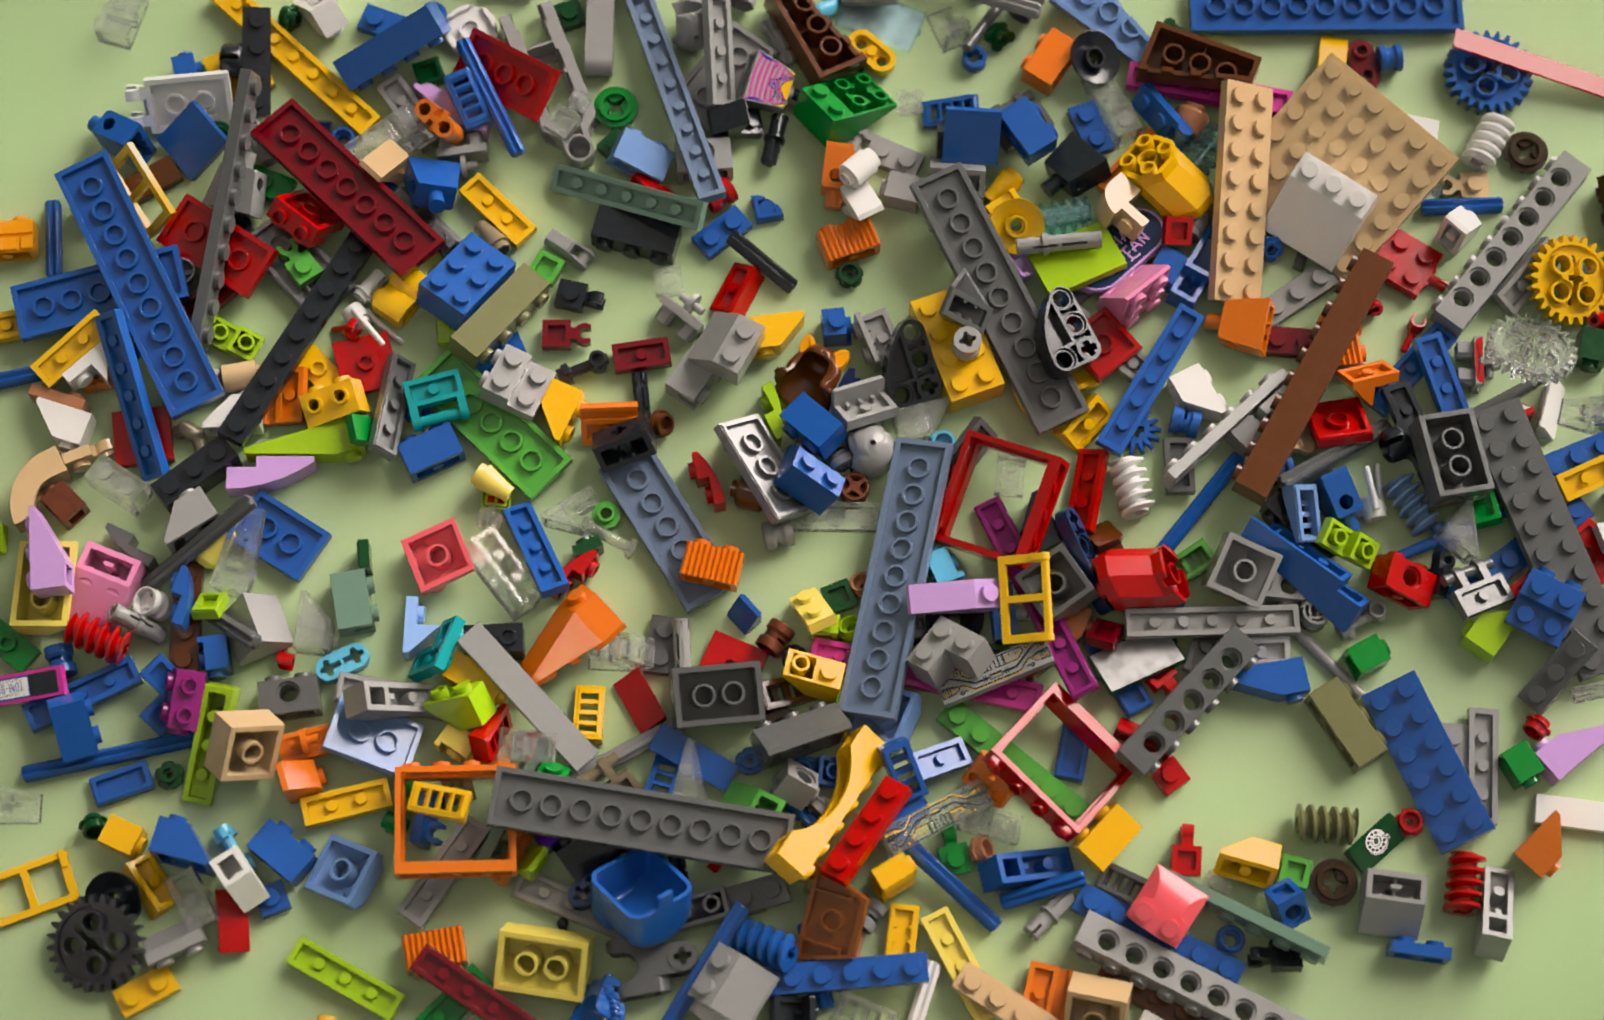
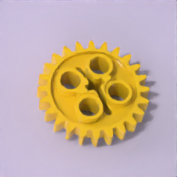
(1547, 276)

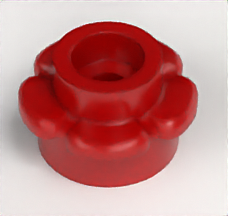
(1536, 727)
(1416, 819)

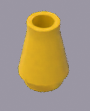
(1005, 180)

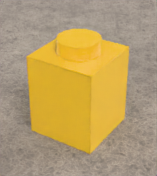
(123, 837)

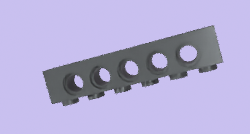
(1133, 752)

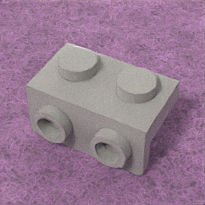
(874, 332)
(862, 403)
(172, 943)

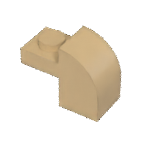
(1117, 209)

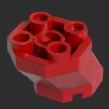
(1140, 578)

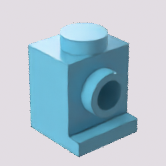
(944, 566)

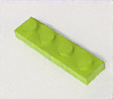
(345, 978)

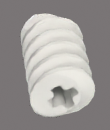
(1487, 142)
(1130, 487)

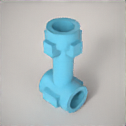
(224, 835)

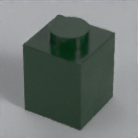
(1590, 349)

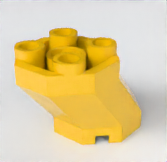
(1167, 177)

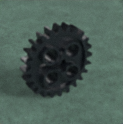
(80, 964)

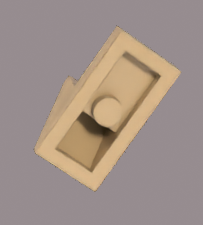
(386, 162)

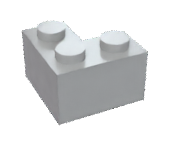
(947, 648)

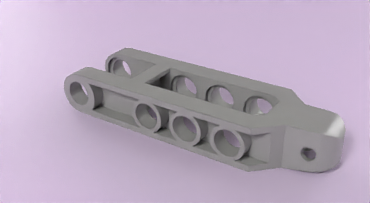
(579, 148)

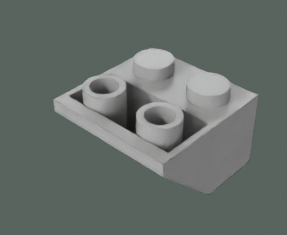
(1391, 903)

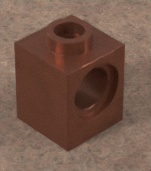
(64, 504)

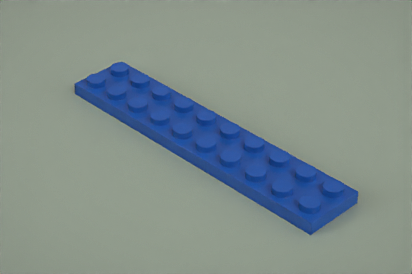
(1324, 17)
(140, 285)

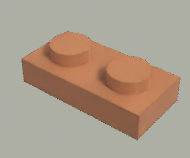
(71, 399)

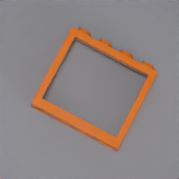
(447, 869)

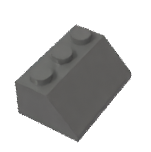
(799, 734)

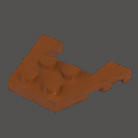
(831, 920)

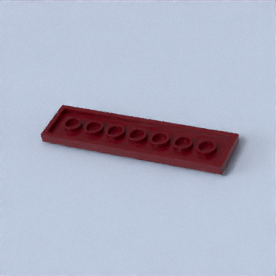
(347, 189)

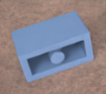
(640, 155)

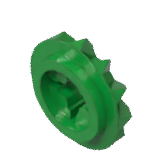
(615, 96)

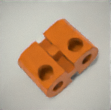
(439, 121)
(994, 784)

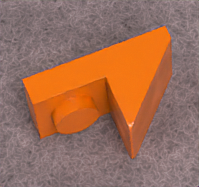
(1364, 378)

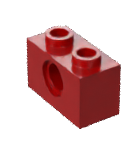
(1402, 580)

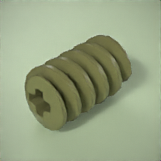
(1326, 823)

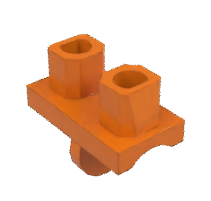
(304, 743)

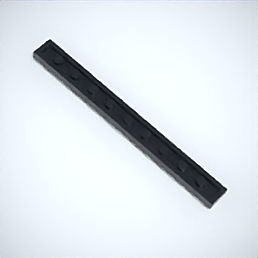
(294, 342)

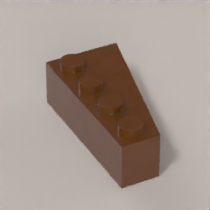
(816, 43)
(1193, 61)

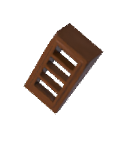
(788, 702)

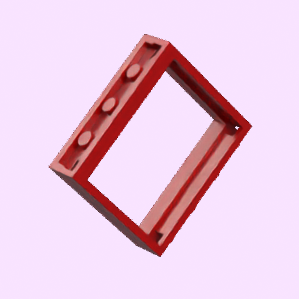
(1040, 512)
(1089, 732)

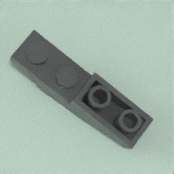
(757, 894)

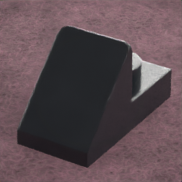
(735, 121)

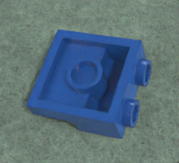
(1545, 606)

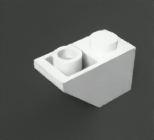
(1194, 391)
(239, 879)

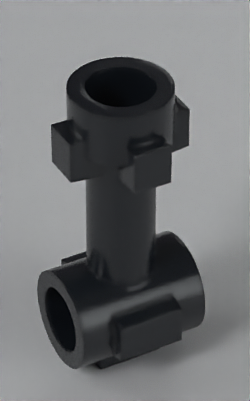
(596, 363)

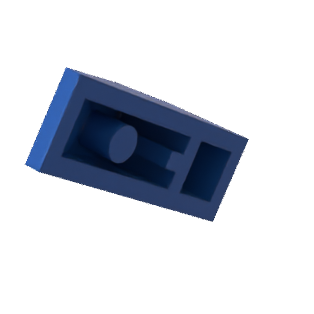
(1275, 681)
(1023, 868)

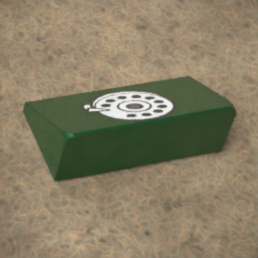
(1375, 843)

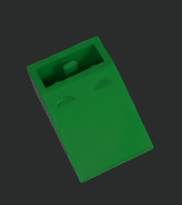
(842, 107)

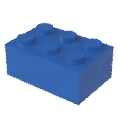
(464, 281)

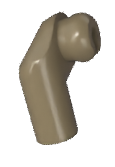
(188, 430)

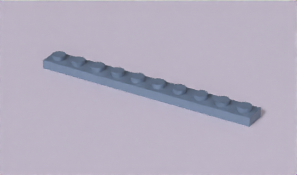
(676, 100)

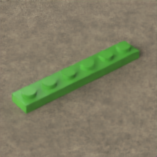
(980, 736)

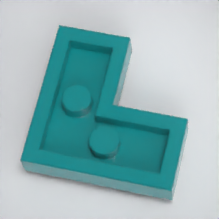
(438, 656)

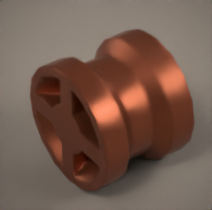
(857, 484)

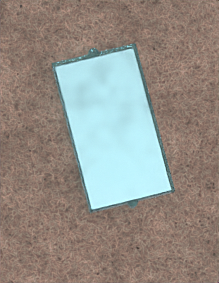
(891, 24)

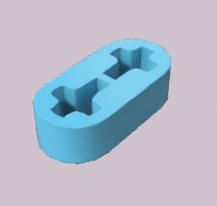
(339, 657)

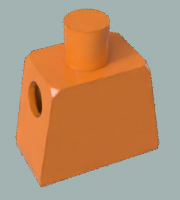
(835, 155)
(1244, 324)

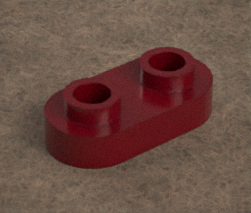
(1365, 63)

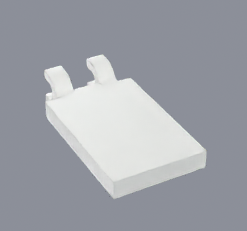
(170, 94)

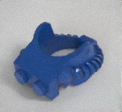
(600, 1001)

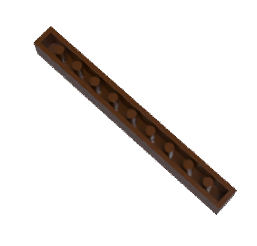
(1312, 376)

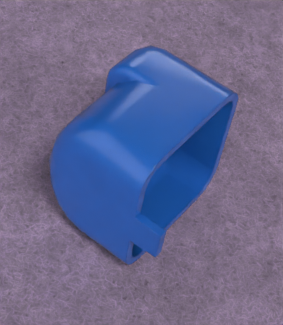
(641, 898)

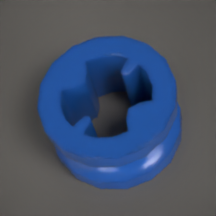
(978, 65)

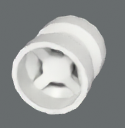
(153, 603)

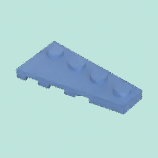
(1110, 19)

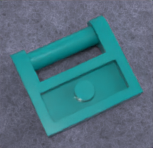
(433, 391)

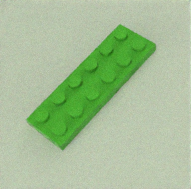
(507, 441)

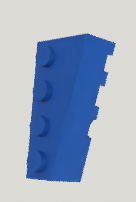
(392, 46)

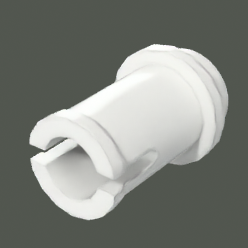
(364, 292)

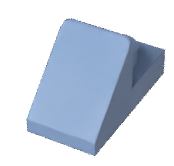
(416, 636)

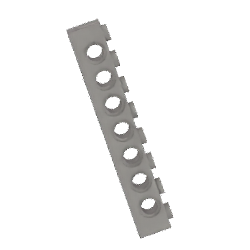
(1565, 170)
(1177, 970)

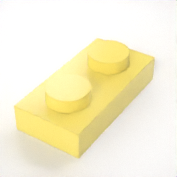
(813, 610)

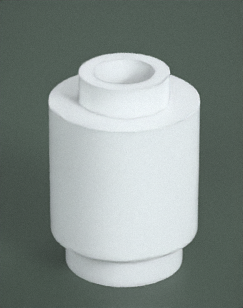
(859, 168)

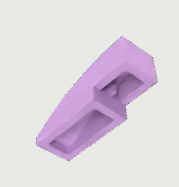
(269, 474)

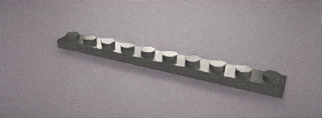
(226, 200)

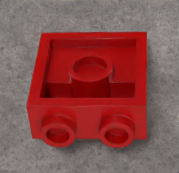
(303, 217)

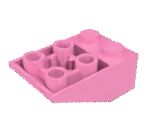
(1136, 294)
(104, 579)

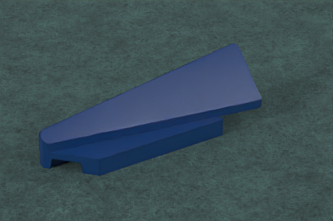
(1311, 573)

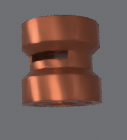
(775, 637)

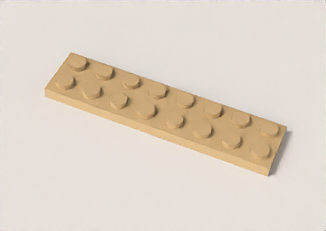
(1240, 191)

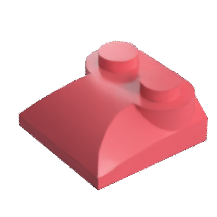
(438, 556)
(1166, 906)

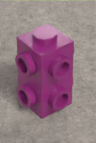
(183, 700)

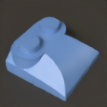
(889, 730)
(345, 872)

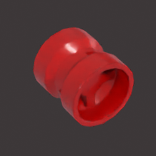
(731, 197)

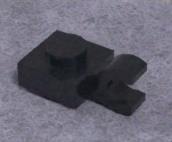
(575, 295)
(1440, 567)
(1278, 959)

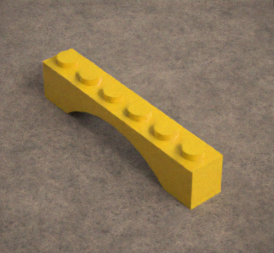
(856, 762)

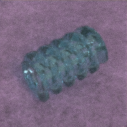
(1204, 149)
(1066, 214)

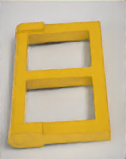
(149, 181)
(1045, 596)
(36, 909)

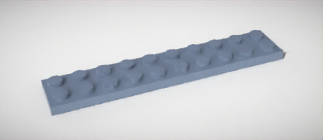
(898, 559)

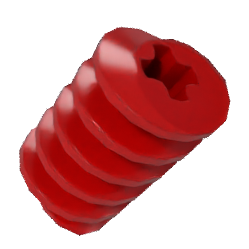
(97, 639)
(1463, 883)

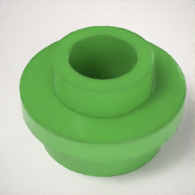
(607, 523)

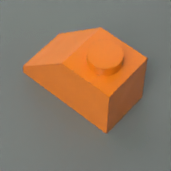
(300, 779)
(1543, 847)

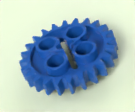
(1501, 92)

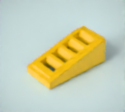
(594, 737)
(458, 817)

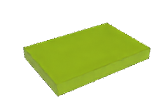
(1078, 267)

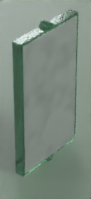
(1135, 662)

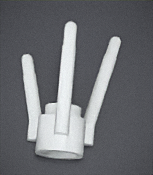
(364, 319)
(1373, 505)

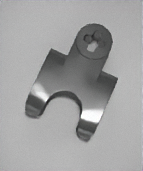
(654, 968)

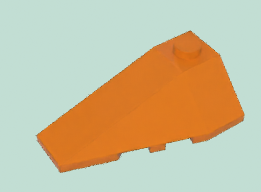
(575, 628)

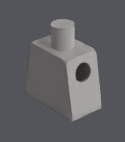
(251, 188)

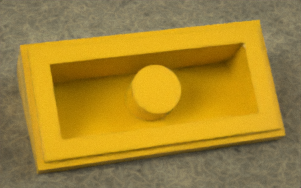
(1081, 430)
(151, 883)

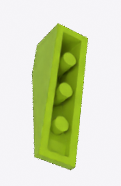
(326, 442)
(200, 782)

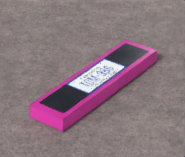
(33, 685)

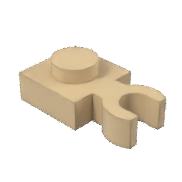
(1467, 185)
(83, 457)

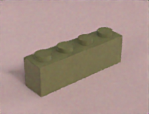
(499, 316)

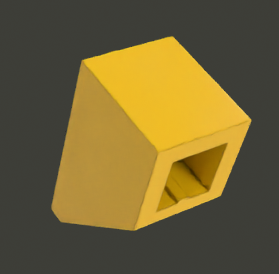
(560, 409)
(814, 674)

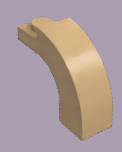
(32, 481)

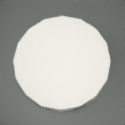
(462, 23)

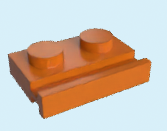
(287, 406)
(603, 415)
(1048, 987)

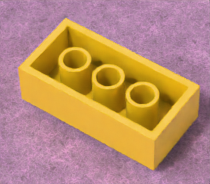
(962, 381)

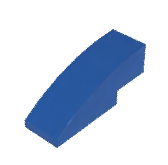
(1194, 276)

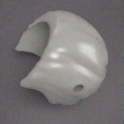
(688, 25)
(867, 458)

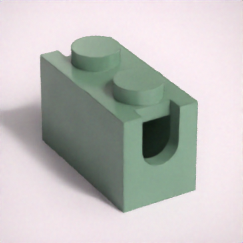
(353, 602)

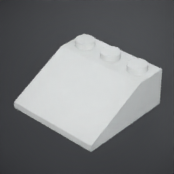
(1319, 211)

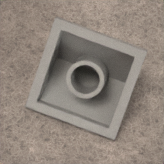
(264, 616)

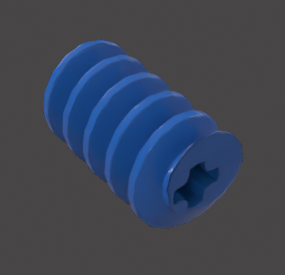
(766, 945)

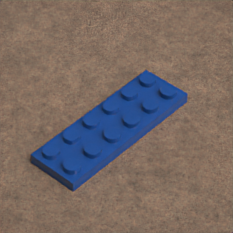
(63, 300)
(1428, 762)

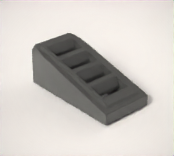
(1133, 879)

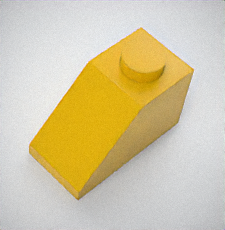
(779, 332)
(1250, 862)

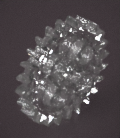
(1550, 349)

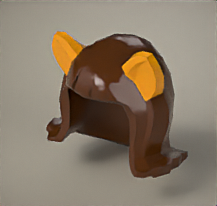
(811, 370)

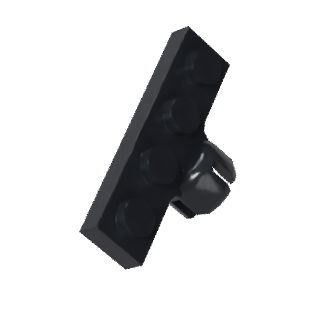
(252, 53)
(1403, 410)

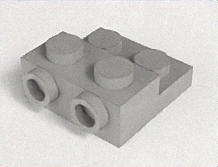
(515, 382)

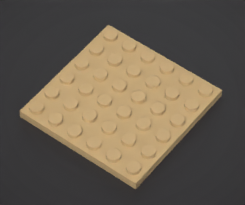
(1364, 138)

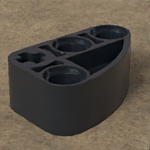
(1058, 342)
(901, 372)

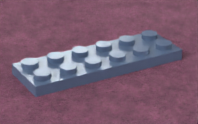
(661, 522)

